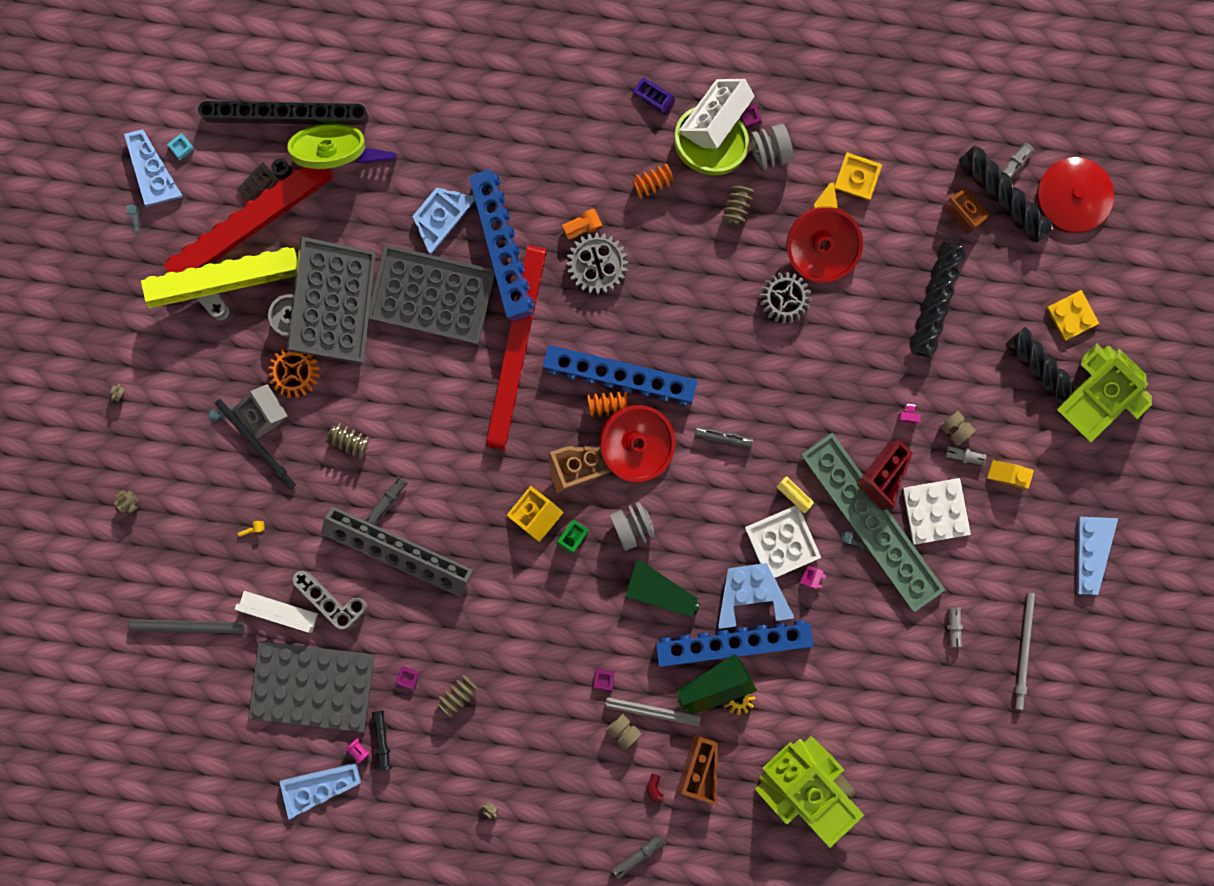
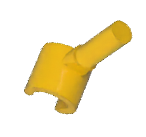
(258, 526)

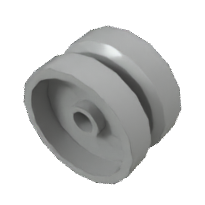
(280, 313)

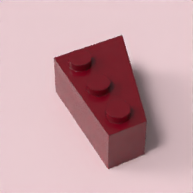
(885, 474)

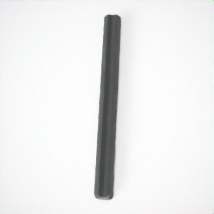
(186, 626)

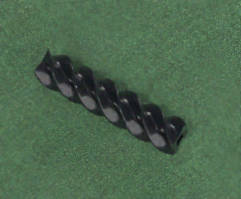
(1001, 189)
(935, 304)
(1042, 366)

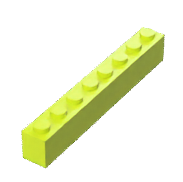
(219, 277)

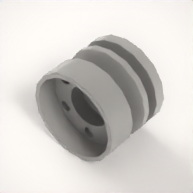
(771, 147)
(632, 526)

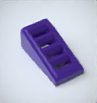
(658, 105)
(373, 155)

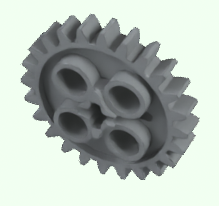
(613, 259)

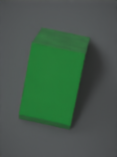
(572, 537)

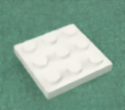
(936, 511)
(783, 541)

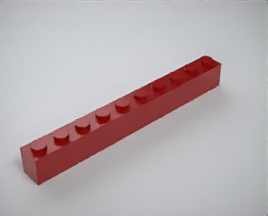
(250, 219)

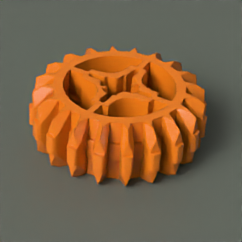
(299, 366)

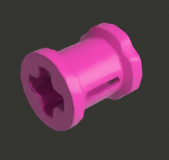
(356, 746)

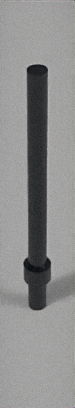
(280, 472)

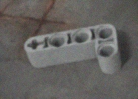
(325, 597)

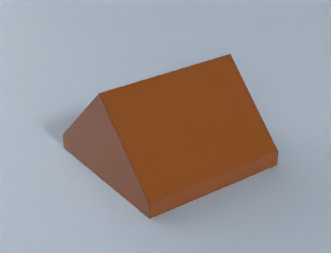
(966, 210)

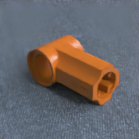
(586, 223)

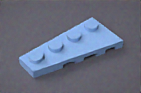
(150, 171)
(1093, 549)
(311, 789)

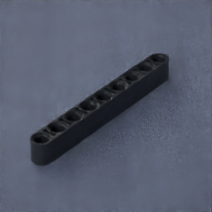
(275, 108)

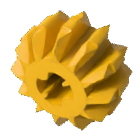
(745, 701)

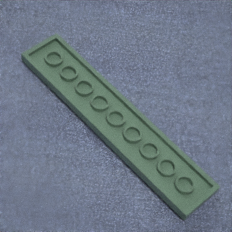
(873, 526)

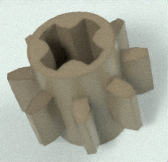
(126, 501)

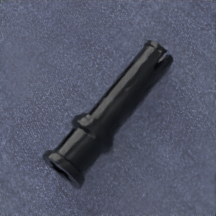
(381, 749)

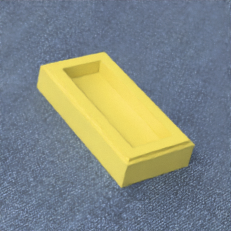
(795, 494)

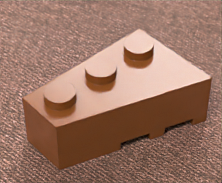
(700, 771)

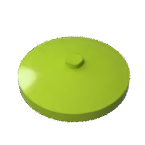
(326, 146)
(713, 160)

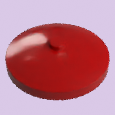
(1075, 195)
(824, 244)
(637, 443)

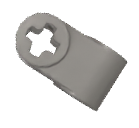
(211, 304)

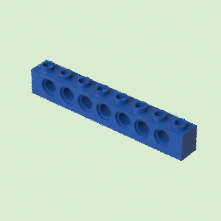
(480, 184)
(555, 354)
(802, 640)

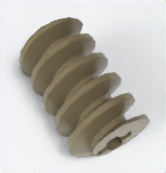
(736, 205)
(347, 440)
(457, 696)

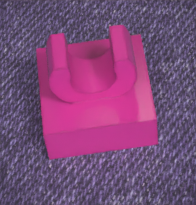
(909, 416)
(812, 577)

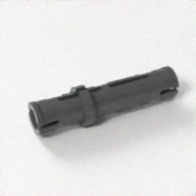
(724, 438)
(389, 497)
(637, 857)

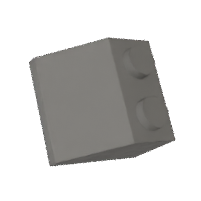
(260, 411)

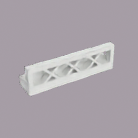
(277, 611)

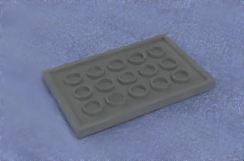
(431, 294)
(331, 300)
(311, 686)

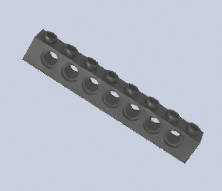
(396, 551)

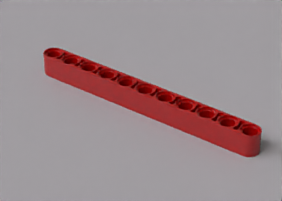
(515, 355)

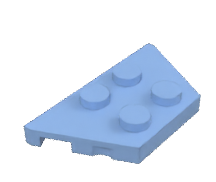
(440, 215)

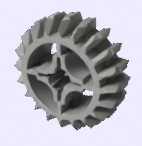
(777, 295)

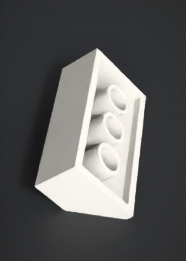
(717, 112)

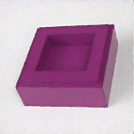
(751, 116)
(407, 678)
(604, 679)

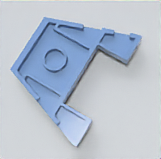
(749, 586)

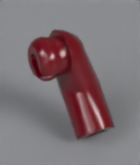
(652, 790)

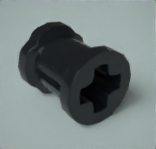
(279, 163)

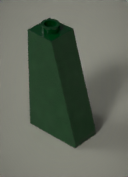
(655, 589)
(717, 686)

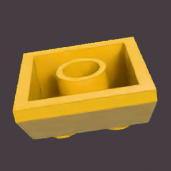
(535, 513)

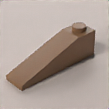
(575, 466)

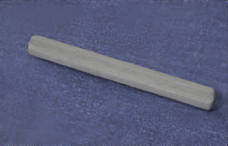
(651, 711)

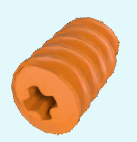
(653, 180)
(606, 404)

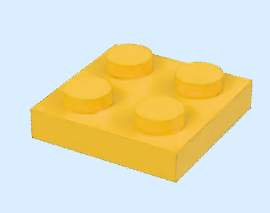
(858, 176)
(1072, 315)

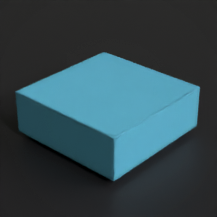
(180, 146)

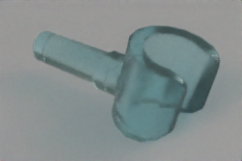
(134, 211)
(215, 415)
(848, 538)

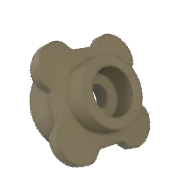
(116, 393)
(489, 810)

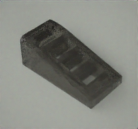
(252, 178)

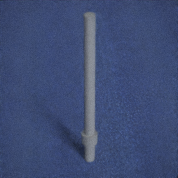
(1021, 688)

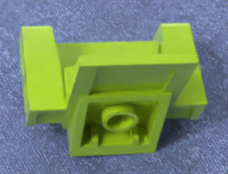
(1112, 387)
(803, 784)

